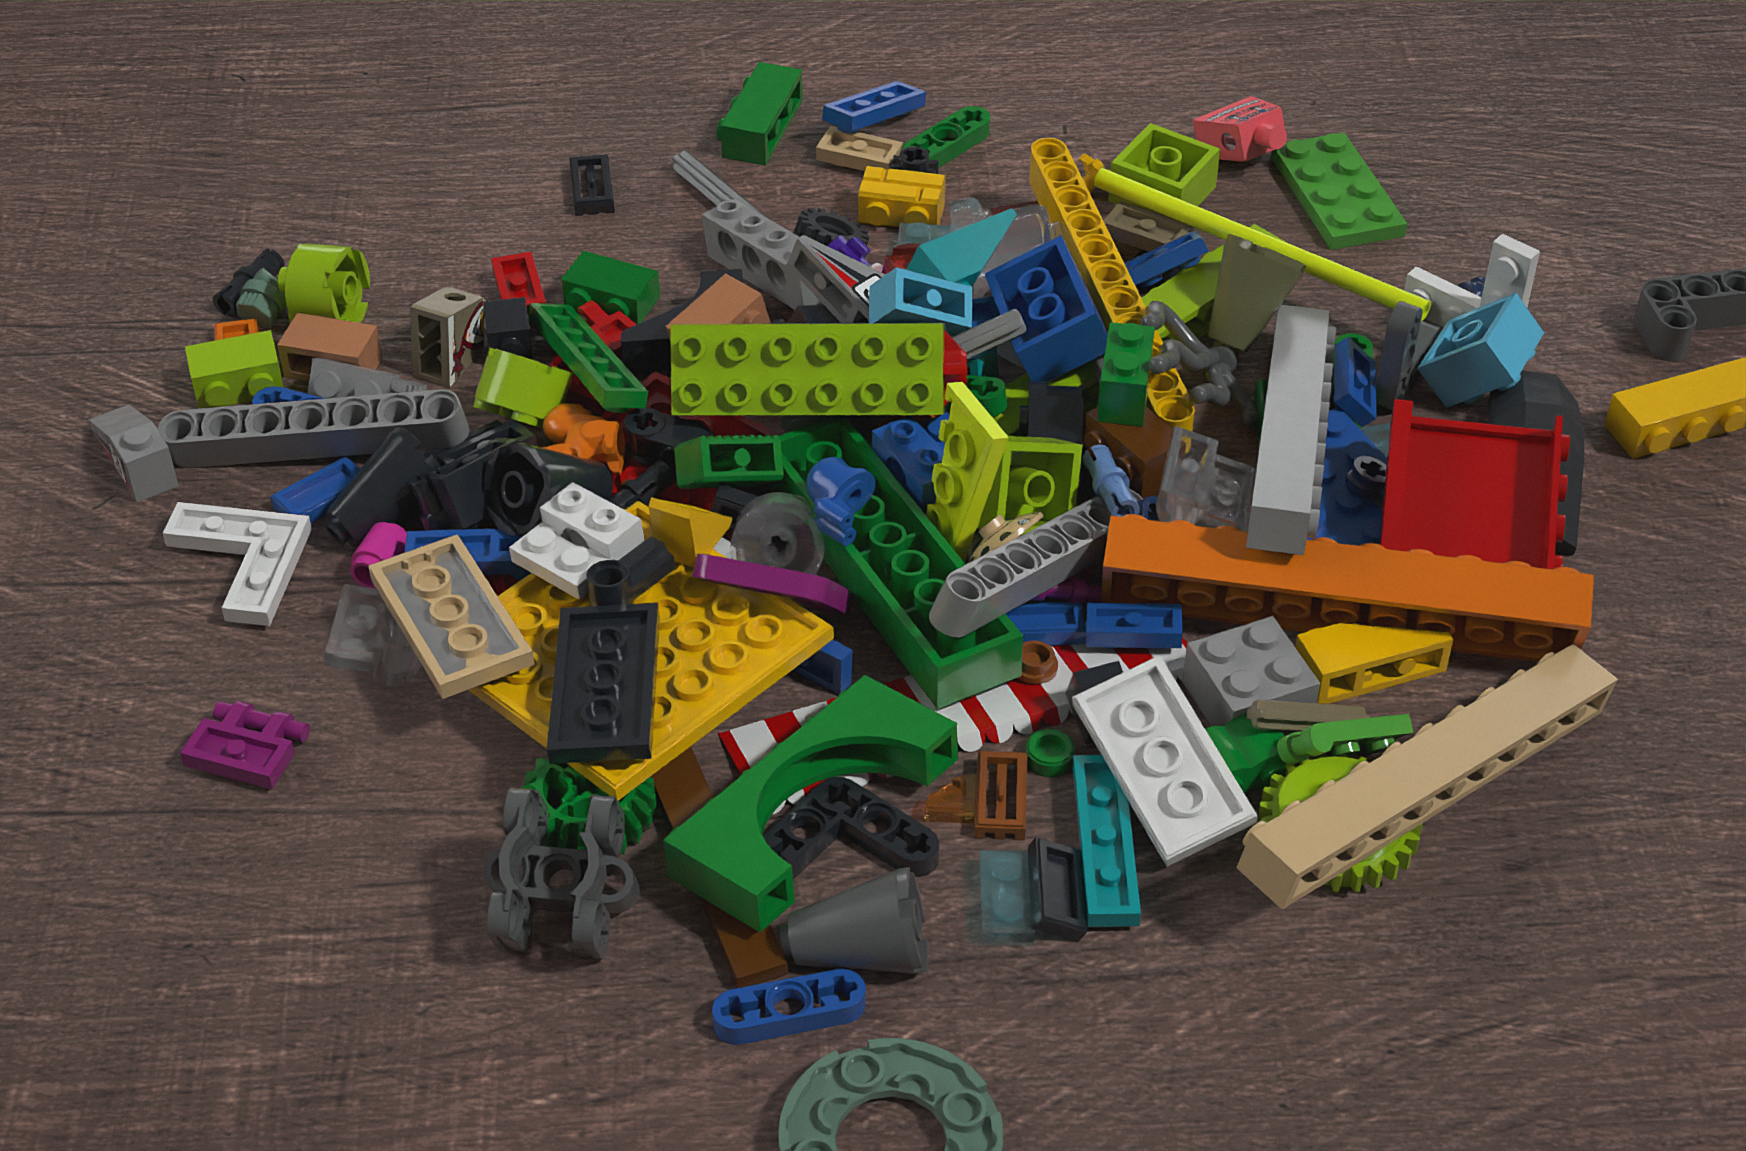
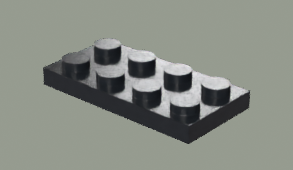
(604, 684)

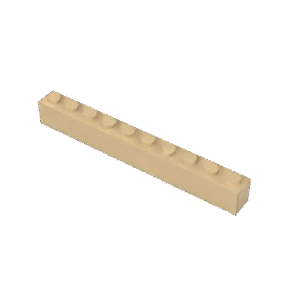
(1423, 775)

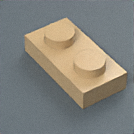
(857, 149)

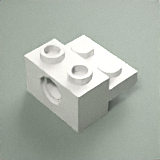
(573, 536)

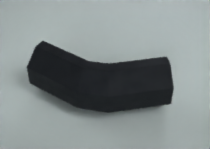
(1534, 404)

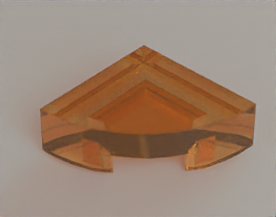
(953, 802)

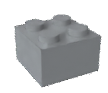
(1246, 665)

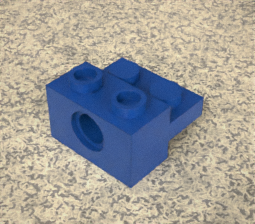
(910, 454)

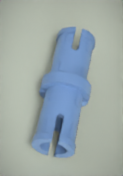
(1110, 481)

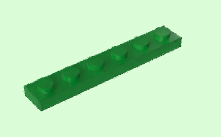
(588, 357)

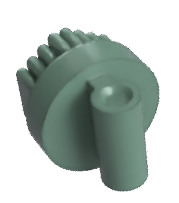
(262, 300)

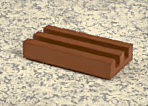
(999, 824)

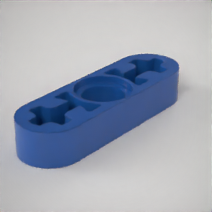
(803, 988)

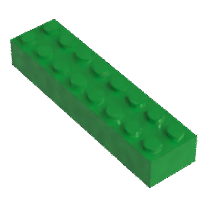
(899, 571)

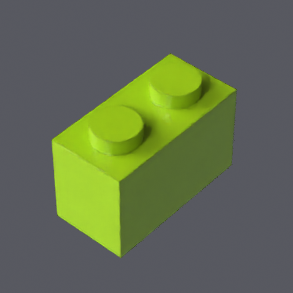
(233, 369)

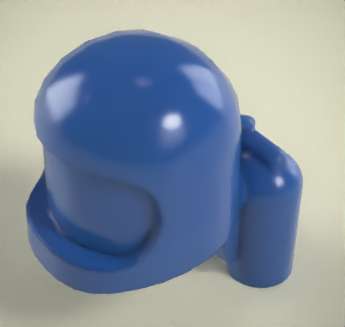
(837, 495)

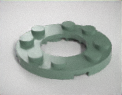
(890, 1069)

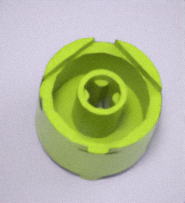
(325, 282)
(520, 387)

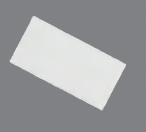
(1164, 760)

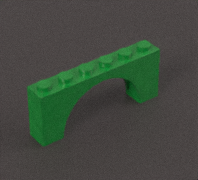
(861, 731)

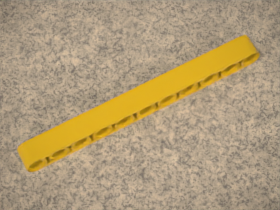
(1067, 200)

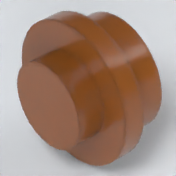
(1038, 663)

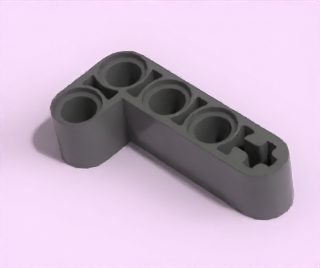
(1679, 305)

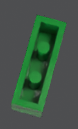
(760, 113)

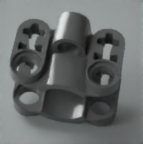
(516, 901)

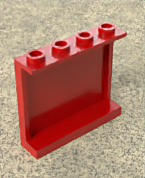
(1474, 489)

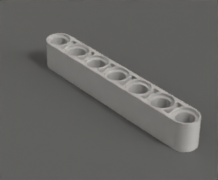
(311, 428)
(1022, 569)

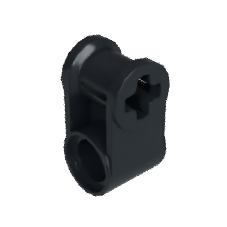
(660, 439)

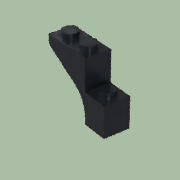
(647, 344)

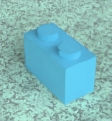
(919, 298)

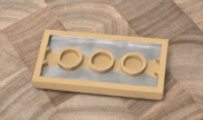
(451, 616)

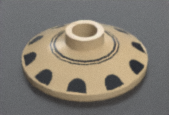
(1001, 532)

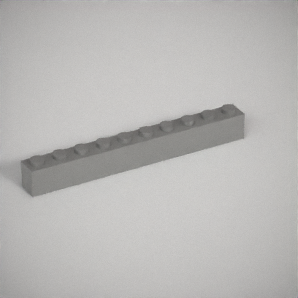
(1293, 432)

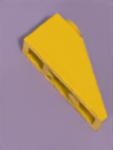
(1369, 658)

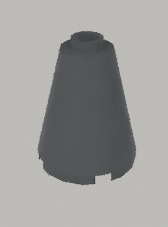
(862, 928)

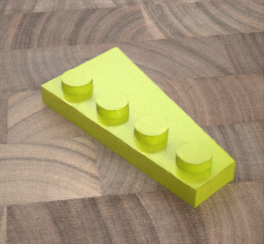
(967, 469)

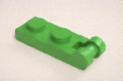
(1344, 737)

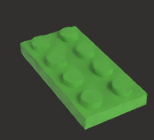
(1338, 191)

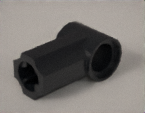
(630, 576)

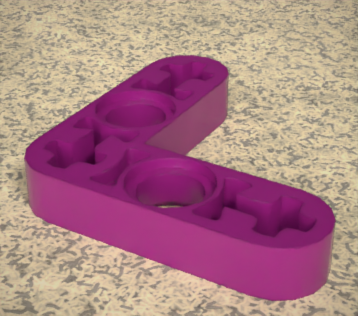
(802, 587)

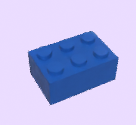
(1055, 307)

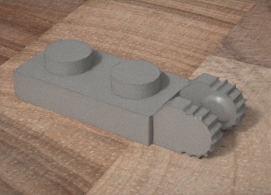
(341, 379)

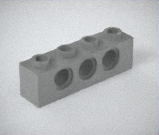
(759, 247)

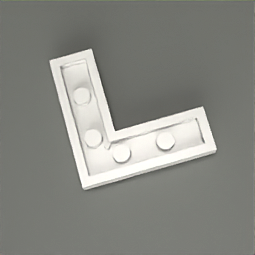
(1509, 272)
(268, 541)

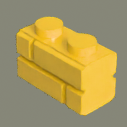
(900, 197)

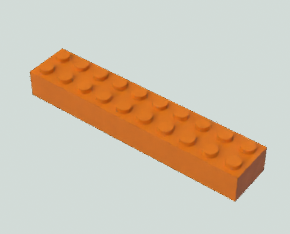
(1482, 604)

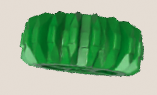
(574, 791)

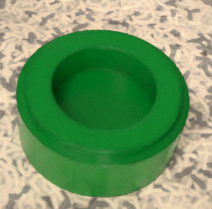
(1050, 752)

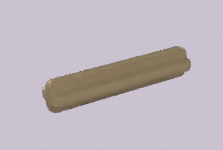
(1299, 715)

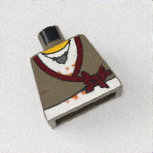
(446, 334)

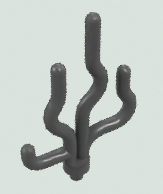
(1215, 363)

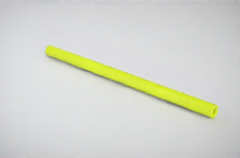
(1221, 227)

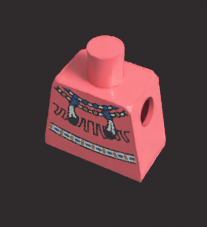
(1253, 126)

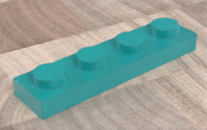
(1105, 845)

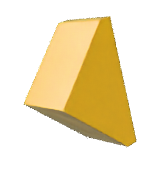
(686, 529)

